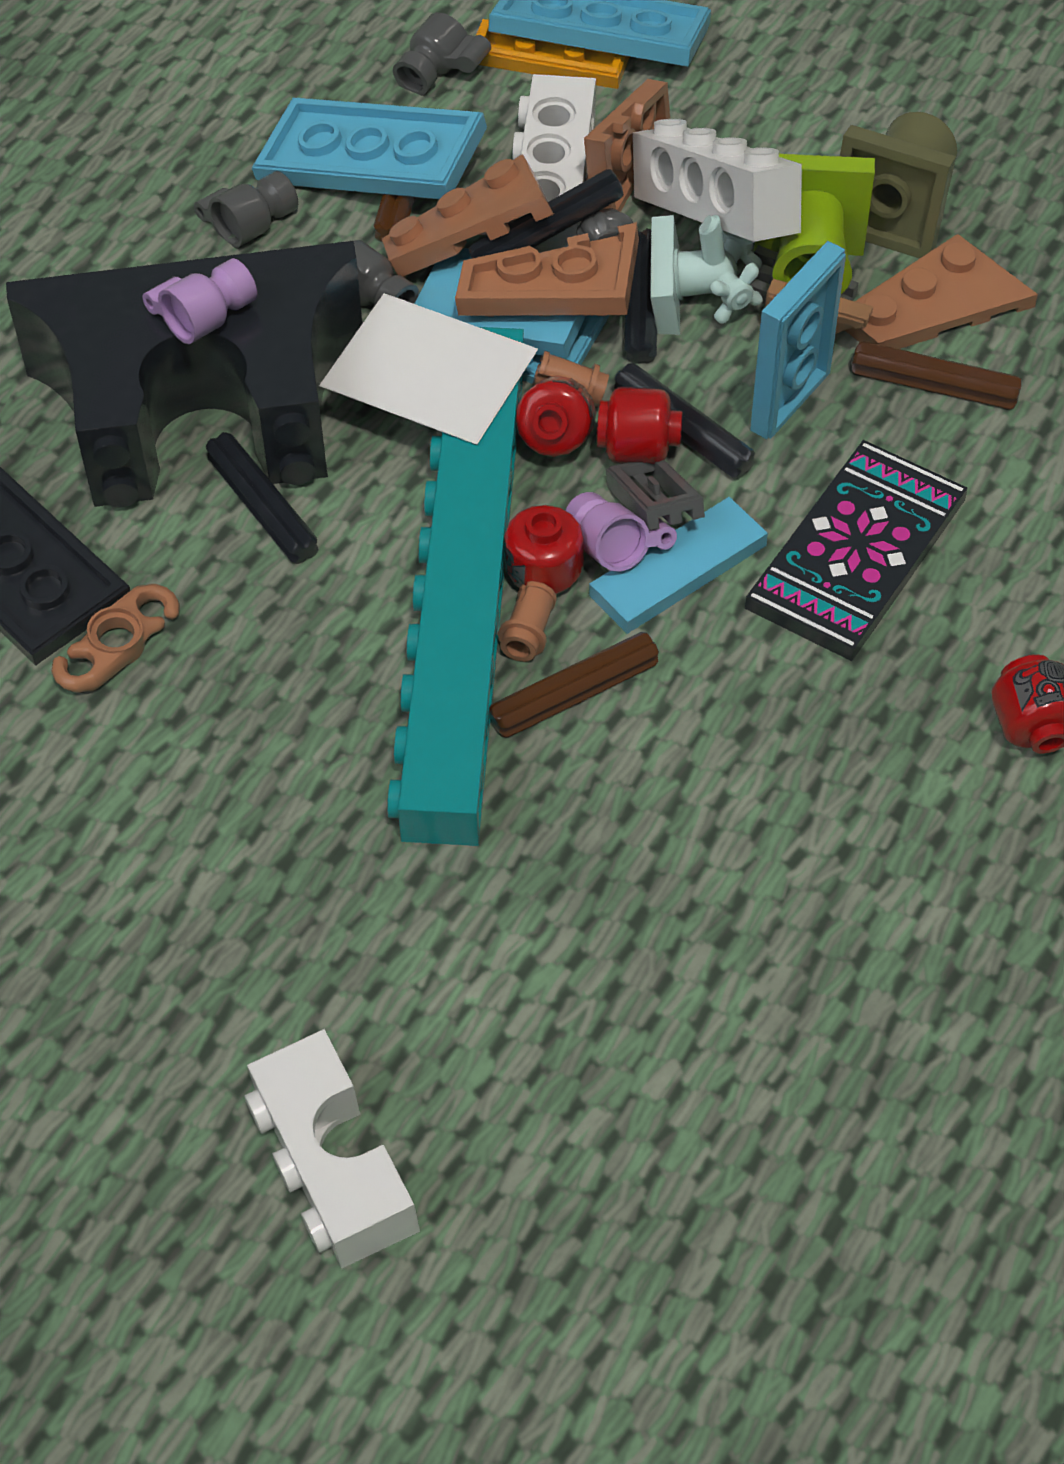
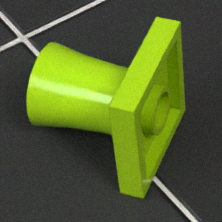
(833, 209)

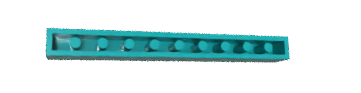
(457, 633)

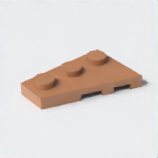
(480, 209)
(563, 281)
(941, 292)

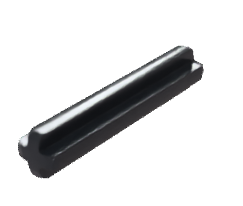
(567, 209)
(640, 320)
(697, 428)
(262, 498)

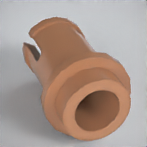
(590, 378)
(527, 622)

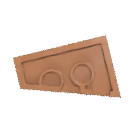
(612, 140)

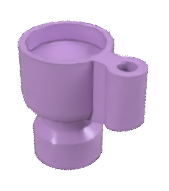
(200, 303)
(616, 534)

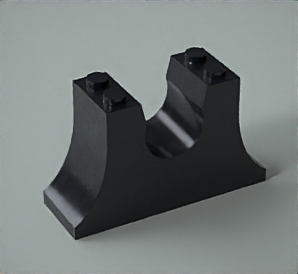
(134, 376)

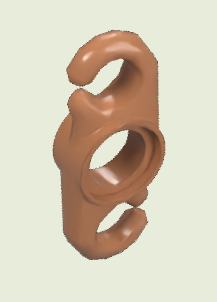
(110, 660)

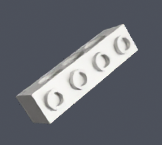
(555, 126)
(717, 176)

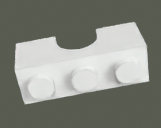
(354, 1200)

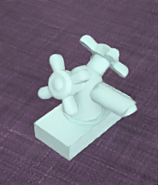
(699, 271)

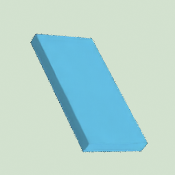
(631, 28)
(371, 147)

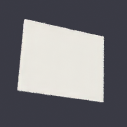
(429, 368)

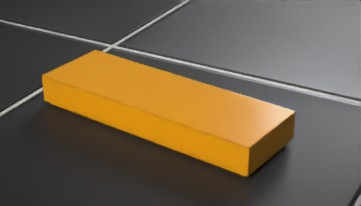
(550, 58)

